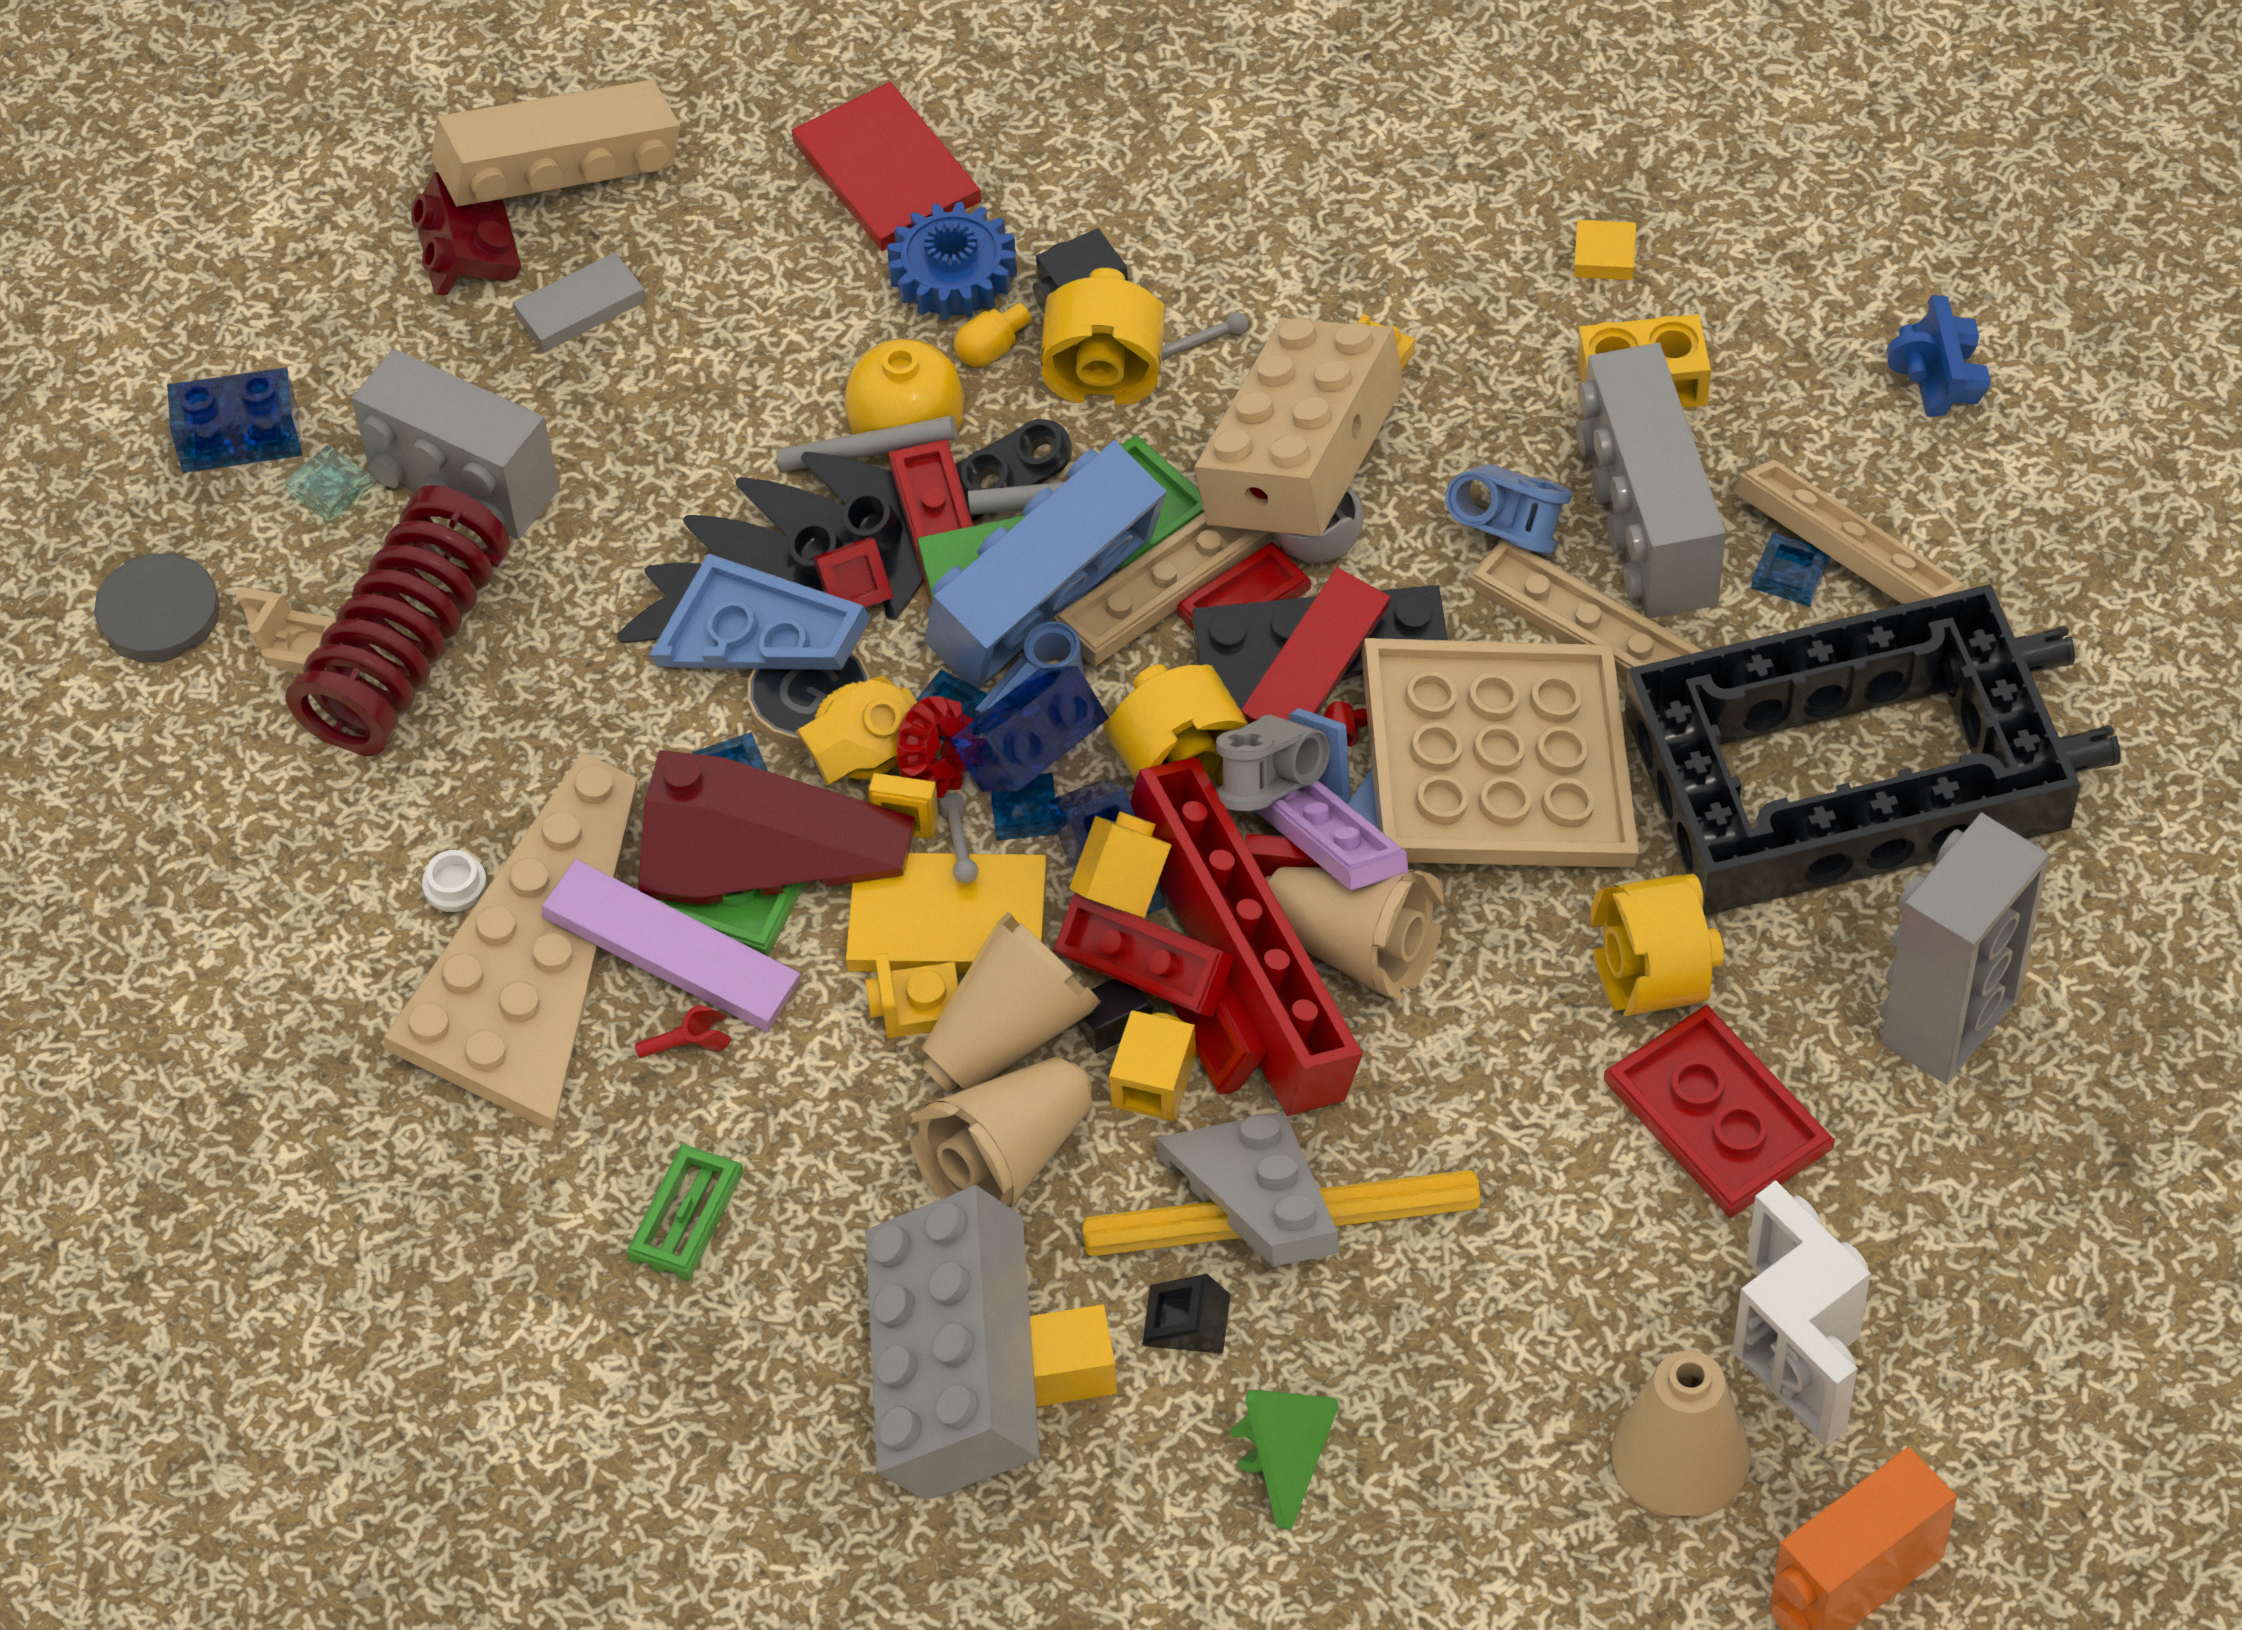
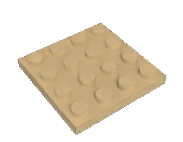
(1499, 752)

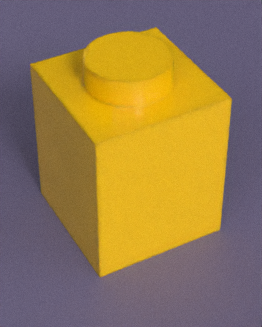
(1121, 863)
(1153, 1065)
(1072, 1355)

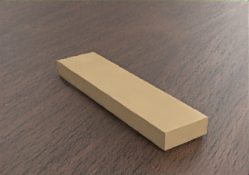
(1843, 534)
(1155, 585)
(1572, 608)

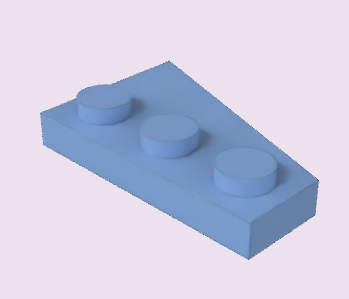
(757, 622)

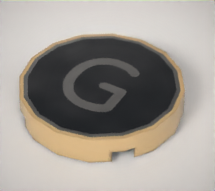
(790, 697)

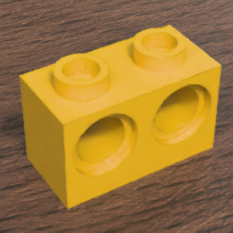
(1680, 341)

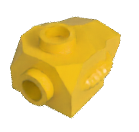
(857, 729)

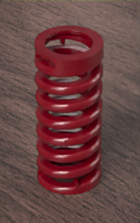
(377, 596)

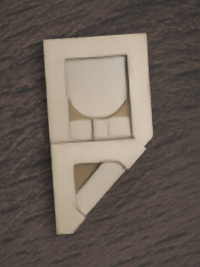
(281, 633)

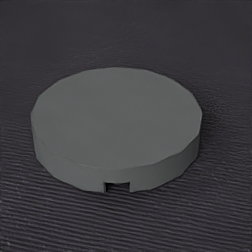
(156, 607)

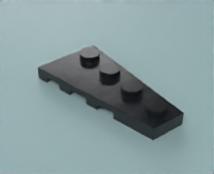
(1247, 637)

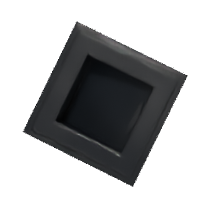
(1108, 1020)
(1187, 1315)

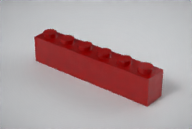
(1232, 908)

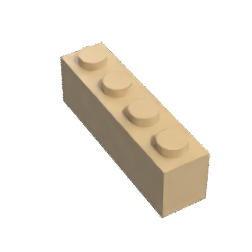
(554, 142)

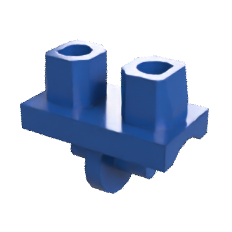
(1935, 357)

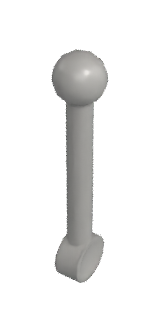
(1235, 324)
(953, 807)

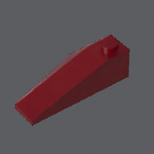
(741, 828)

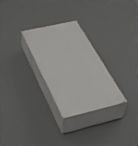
(579, 301)

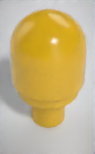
(990, 335)

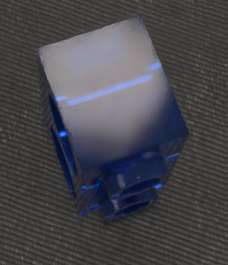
(234, 420)
(1029, 729)

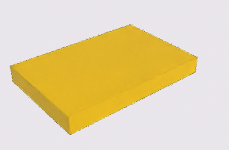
(934, 917)

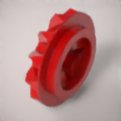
(919, 742)

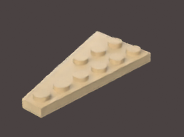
(511, 985)

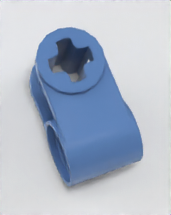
(1520, 510)

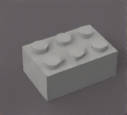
(447, 432)

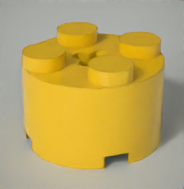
(1102, 339)
(1174, 718)
(1655, 944)

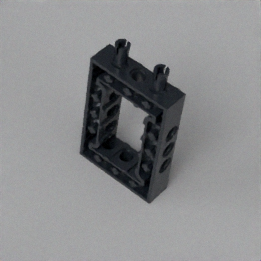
(1837, 668)

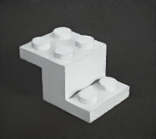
(1801, 1312)

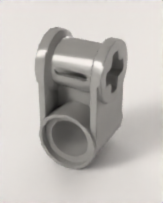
(1269, 761)

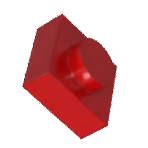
(854, 573)

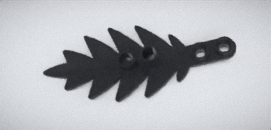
(820, 525)

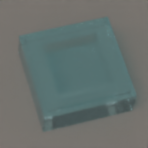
(328, 483)

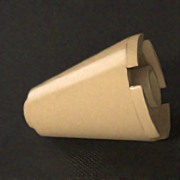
(1369, 933)
(1004, 1008)
(1000, 1129)
(1682, 1440)

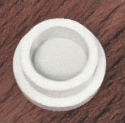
(454, 881)

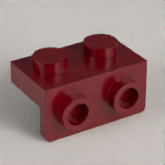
(463, 239)

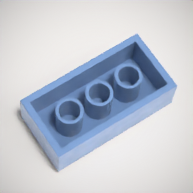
(1043, 562)

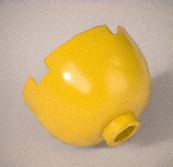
(902, 385)

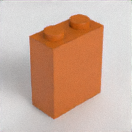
(1863, 1547)

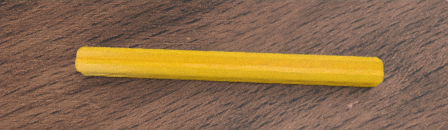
(1345, 1204)

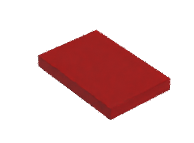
(884, 162)
(1718, 1110)

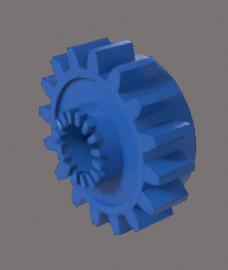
(952, 261)

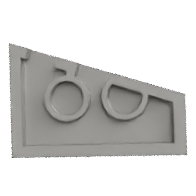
(1260, 1182)

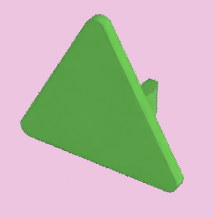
(1288, 1441)

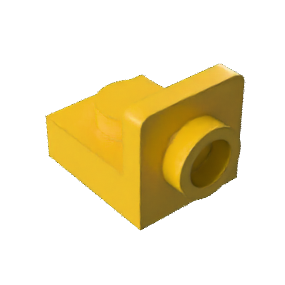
(911, 996)

